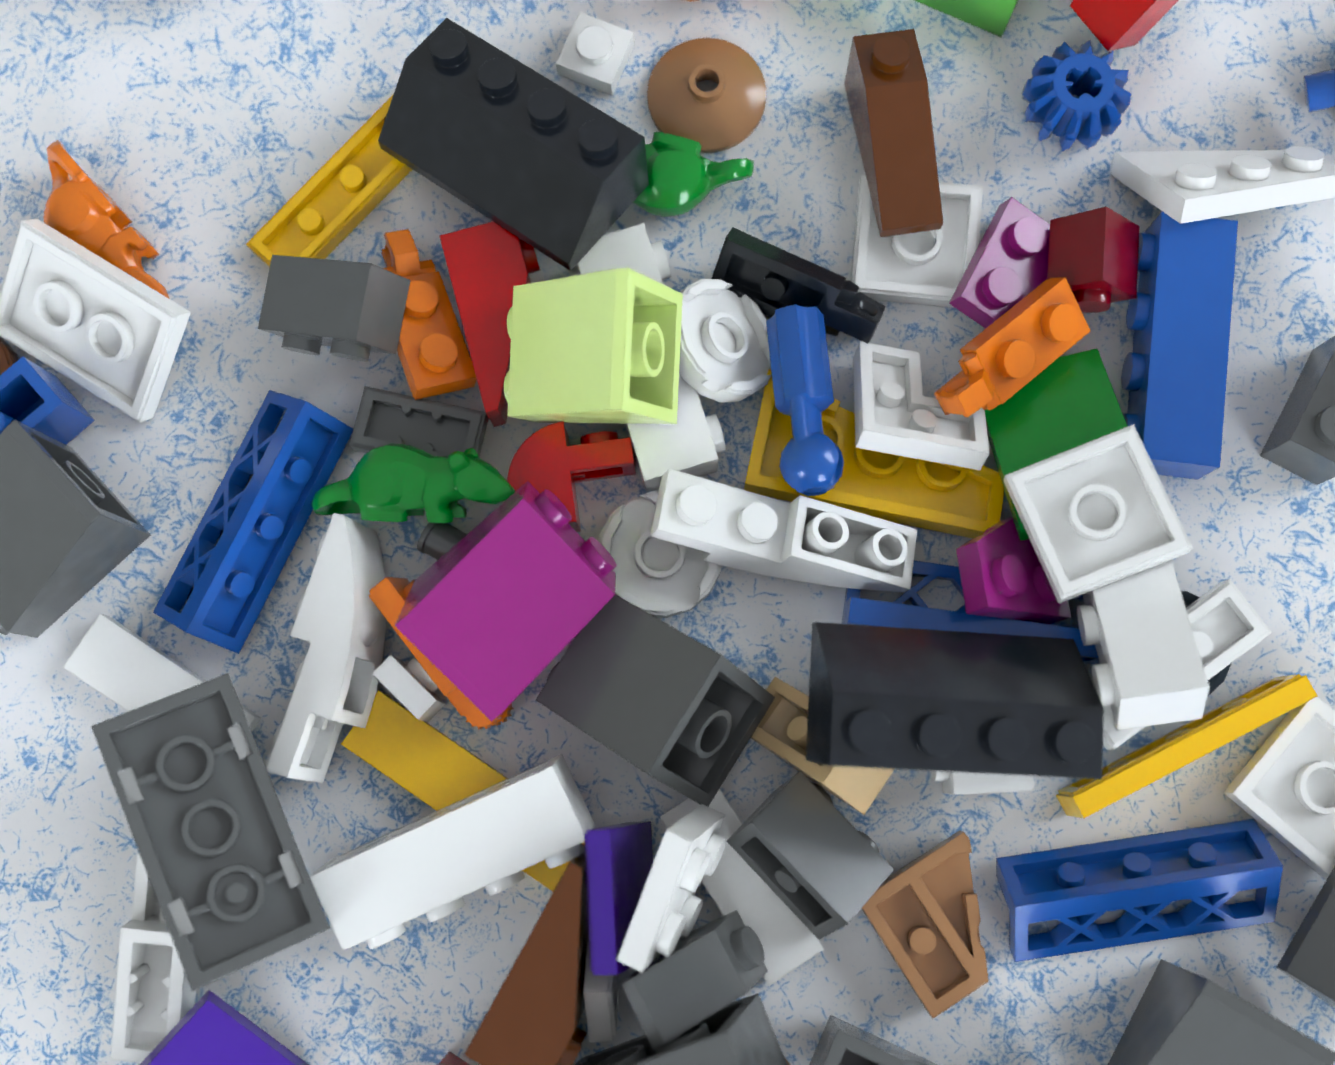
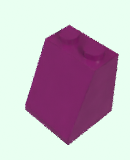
(508, 598)

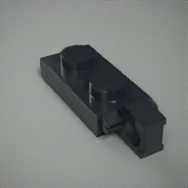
(783, 279)

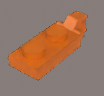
(430, 336)
(1015, 349)

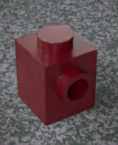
(1096, 256)

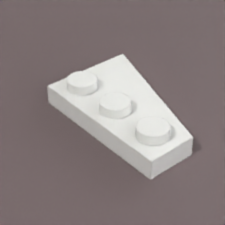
(1226, 182)

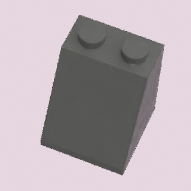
(56, 530)
(657, 699)
(1200, 1023)

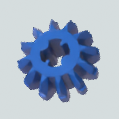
(1078, 74)

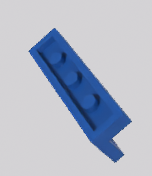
(256, 522)
(918, 616)
(1143, 879)

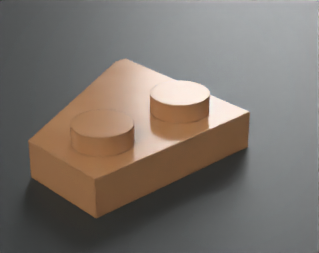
(932, 924)

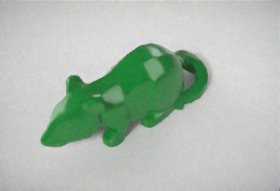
(682, 177)
(407, 482)

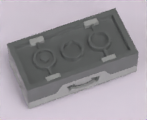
(210, 830)

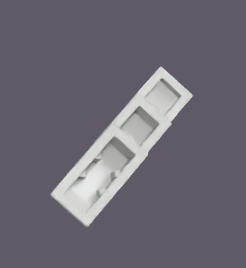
(150, 978)

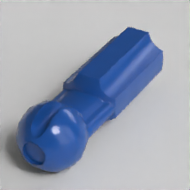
(802, 391)

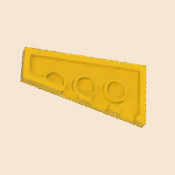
(879, 483)

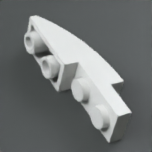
(784, 539)
(345, 649)

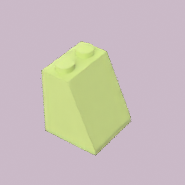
(594, 350)

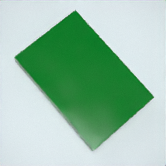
(1053, 414)

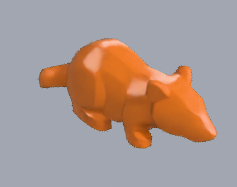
(93, 219)

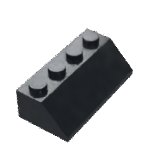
(513, 144)
(951, 702)

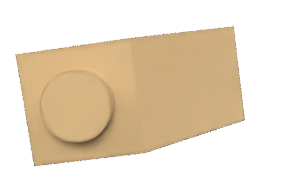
(785, 735)

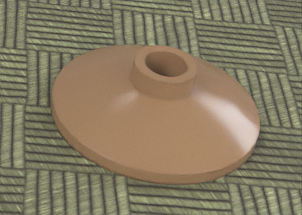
(714, 117)

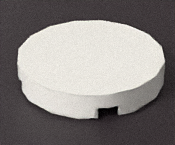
(722, 342)
(652, 571)

